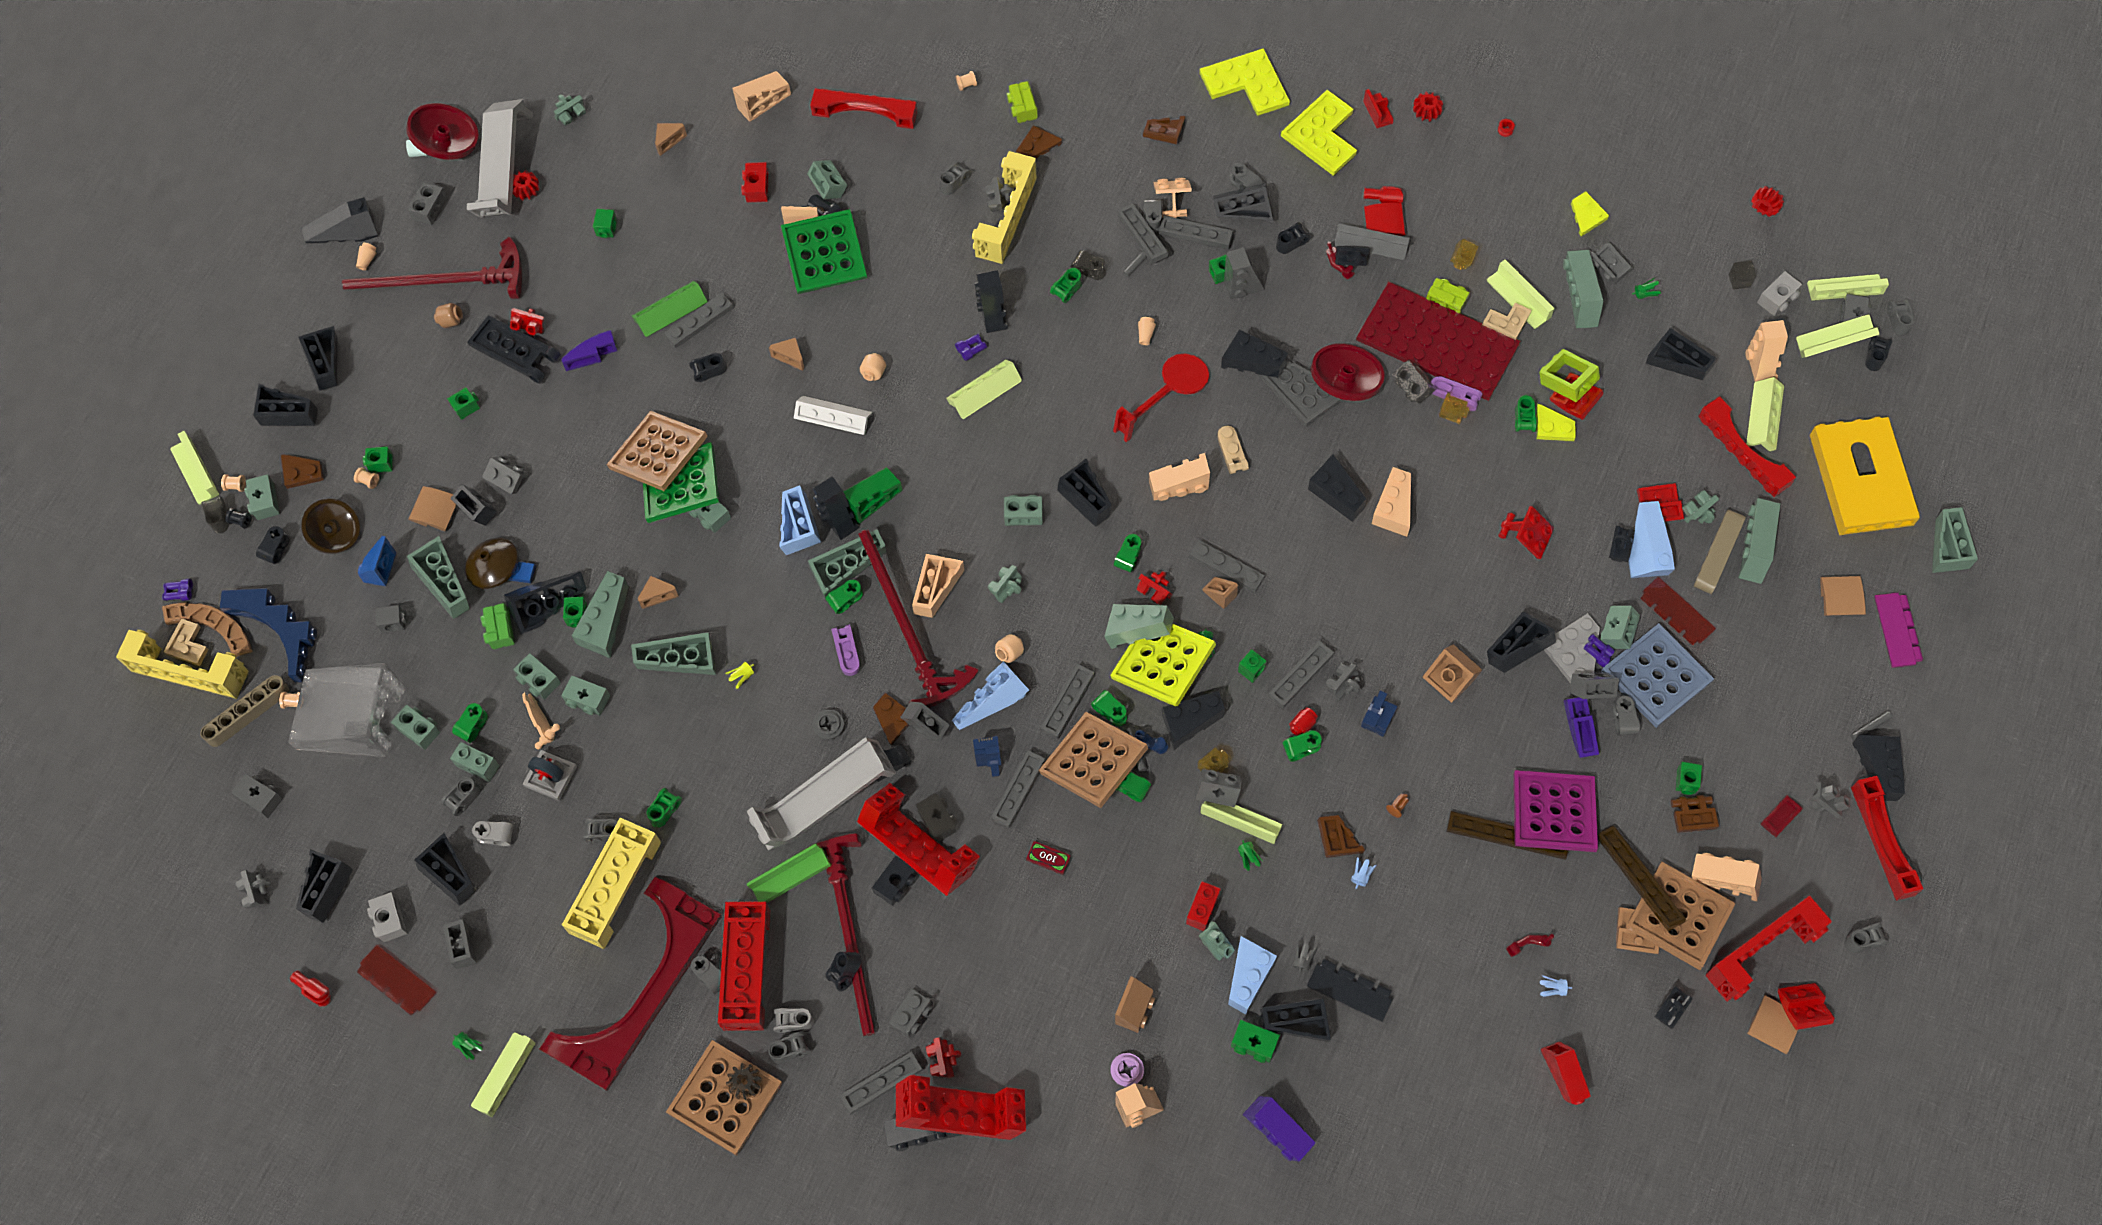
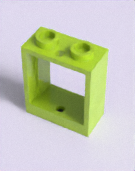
(1578, 387)

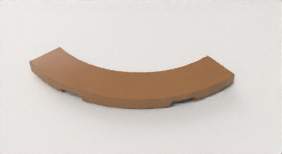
(213, 618)

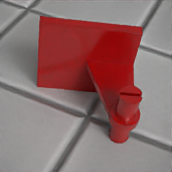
(1532, 531)

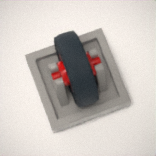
(549, 774)

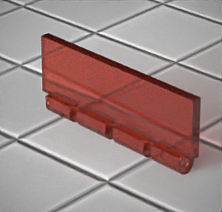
(1682, 614)
(402, 983)

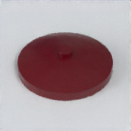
(442, 131)
(1347, 372)

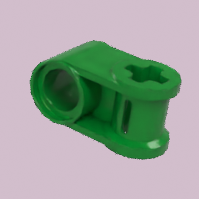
(1066, 288)
(1525, 418)
(1127, 555)
(843, 597)
(1108, 706)
(470, 724)
(1299, 746)
(1134, 787)
(666, 805)

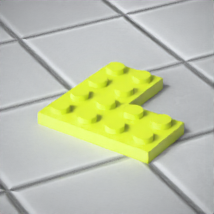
(1247, 72)
(1314, 133)

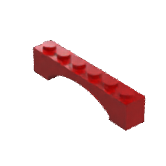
(829, 102)
(1772, 476)
(1900, 875)

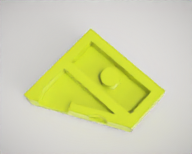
(1587, 213)
(1553, 425)

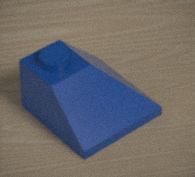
(378, 563)

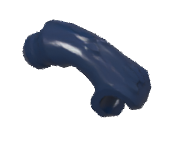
(1156, 744)

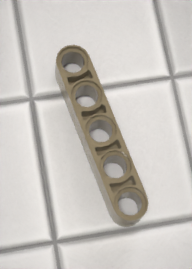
(1719, 551)
(234, 712)

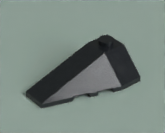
(346, 222)
(539, 601)

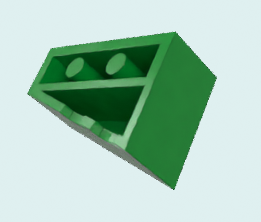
(872, 494)

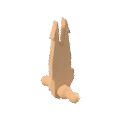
(540, 722)

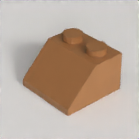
(1452, 673)
(1134, 1005)

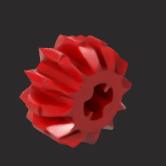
(1427, 106)
(525, 185)
(1767, 201)

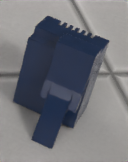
(1379, 715)
(988, 754)

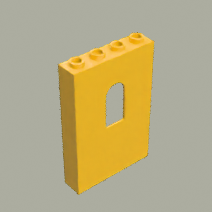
(1867, 500)

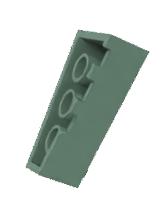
(438, 575)
(600, 620)
(676, 654)

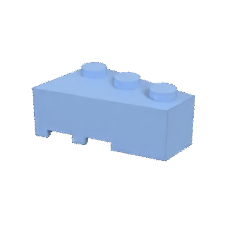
(798, 523)
(1250, 973)

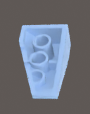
(1650, 547)
(999, 692)

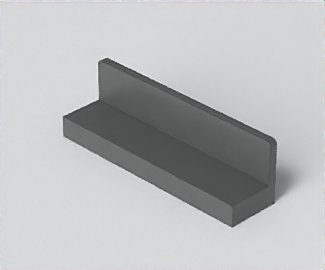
(1378, 242)

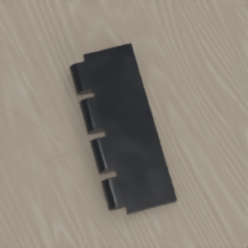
(1350, 993)

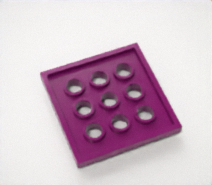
(1546, 838)

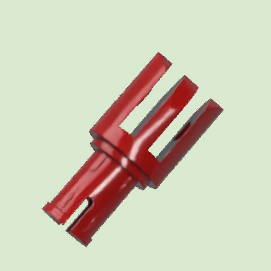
(1385, 194)
(312, 988)

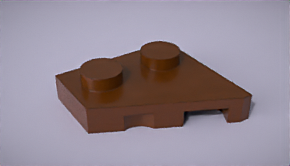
(1164, 129)
(1038, 143)
(300, 471)
(889, 713)
(1337, 838)

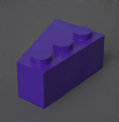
(1279, 1128)

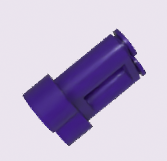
(964, 349)
(184, 590)
(1605, 651)

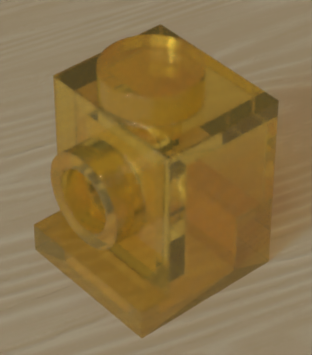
(1467, 251)
(1453, 409)
(1221, 756)

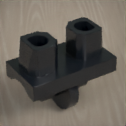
(1351, 255)
(1621, 544)
(1673, 1007)

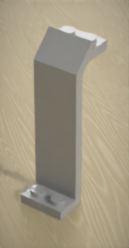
(498, 158)
(821, 794)

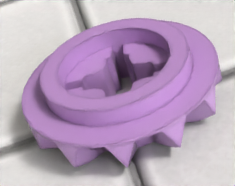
(1131, 1061)

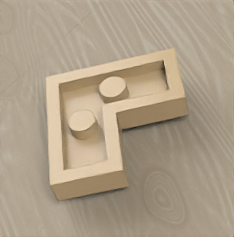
(1508, 325)
(182, 645)

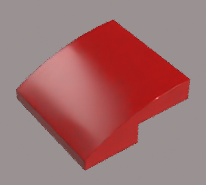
(1385, 218)
(1583, 405)
(1668, 500)
(1805, 1006)

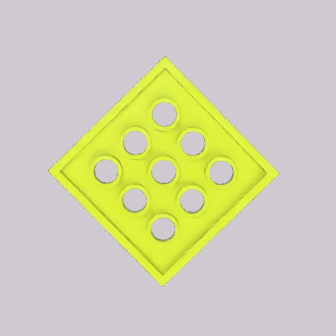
(1182, 678)

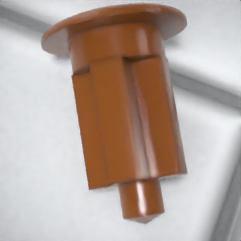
(1397, 806)

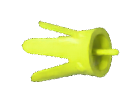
(745, 670)

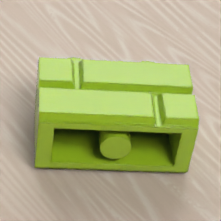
(1022, 102)
(1448, 295)

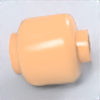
(873, 367)
(1009, 648)

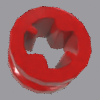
(1506, 123)

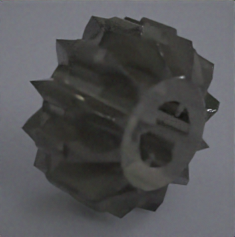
(751, 1077)

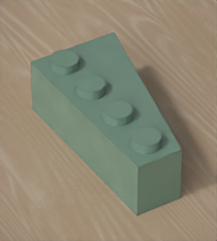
(1583, 288)
(1759, 540)
(843, 563)

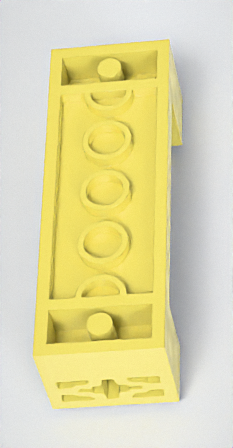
(993, 242)
(140, 656)
(609, 882)

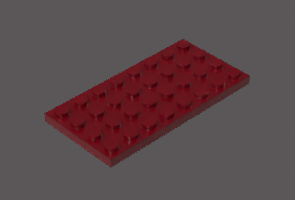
(1437, 339)

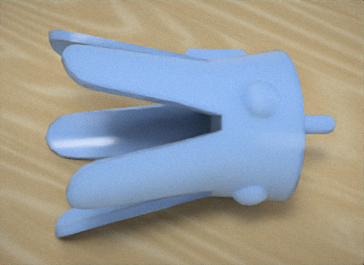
(1362, 873)
(1560, 987)

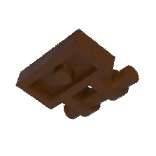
(1696, 819)

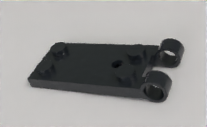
(506, 344)

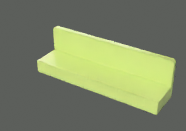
(1840, 287)
(1518, 290)
(1836, 336)
(985, 388)
(1765, 413)
(194, 469)
(1243, 820)
(503, 1074)

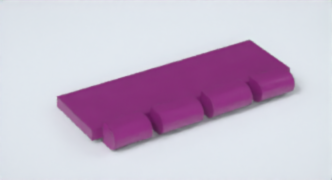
(1895, 630)

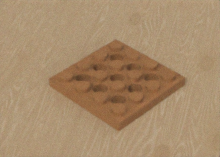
(671, 466)
(1095, 770)
(1677, 944)
(692, 1091)

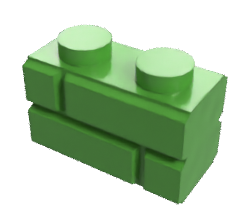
(498, 626)

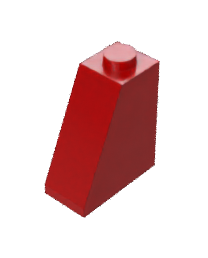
(1566, 1072)

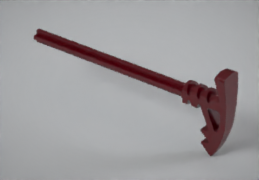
(503, 273)
(923, 666)
(838, 879)

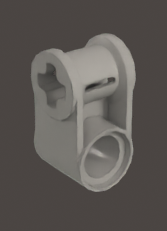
(497, 832)
(788, 1020)

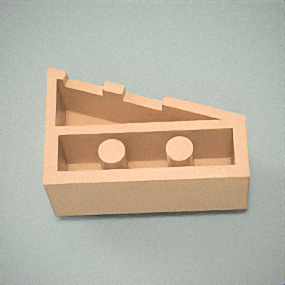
(761, 94)
(1766, 348)
(1180, 480)
(1394, 505)
(935, 583)
(1728, 874)
(1137, 1104)

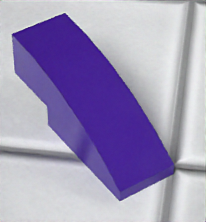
(590, 351)
(1581, 727)

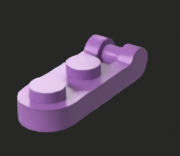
(1456, 390)
(846, 650)

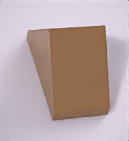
(668, 135)
(787, 352)
(1221, 591)
(656, 592)

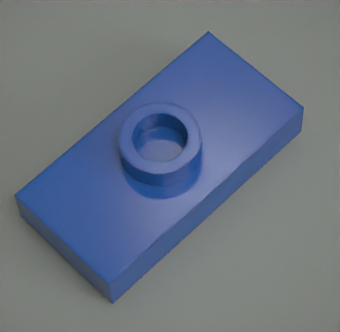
(523, 572)

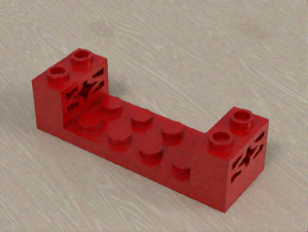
(912, 844)
(1805, 920)
(743, 966)
(960, 1111)

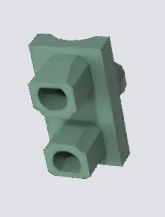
(566, 106)
(1705, 502)
(1007, 585)
(1216, 942)

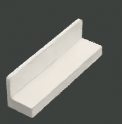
(832, 414)

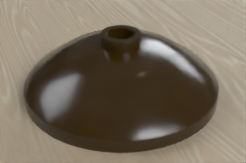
(336, 516)
(491, 563)

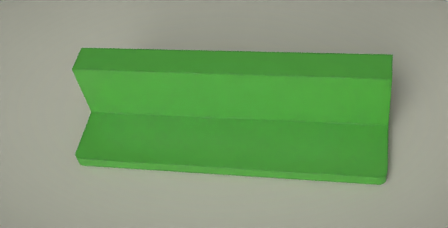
(670, 308)
(789, 873)

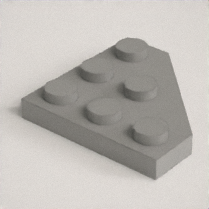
(1569, 645)

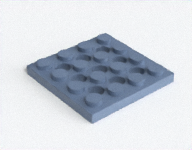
(1670, 676)

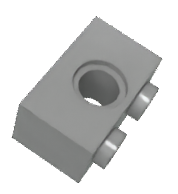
(1784, 285)
(394, 926)

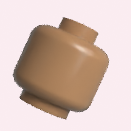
(448, 315)

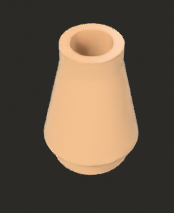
(365, 256)
(1146, 328)

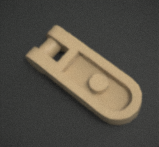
(1232, 449)

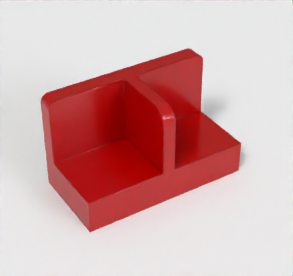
(1378, 109)

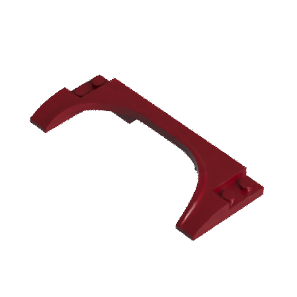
(604, 1053)

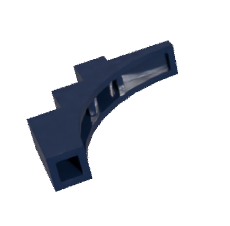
(261, 606)

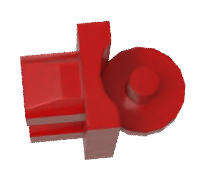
(526, 320)
(1146, 584)
(945, 1056)

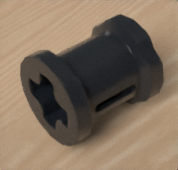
(238, 518)

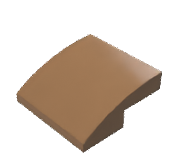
(433, 508)
(1843, 595)
(1628, 939)
(1772, 1025)

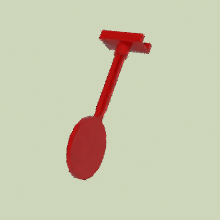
(1181, 374)

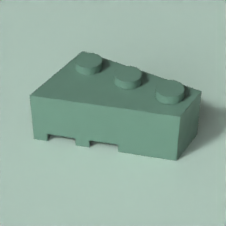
(1952, 542)
(1137, 622)

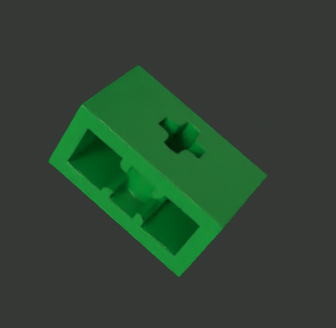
(1265, 1041)

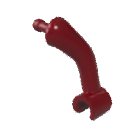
(1346, 272)
(1542, 940)

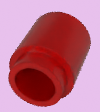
(1303, 721)

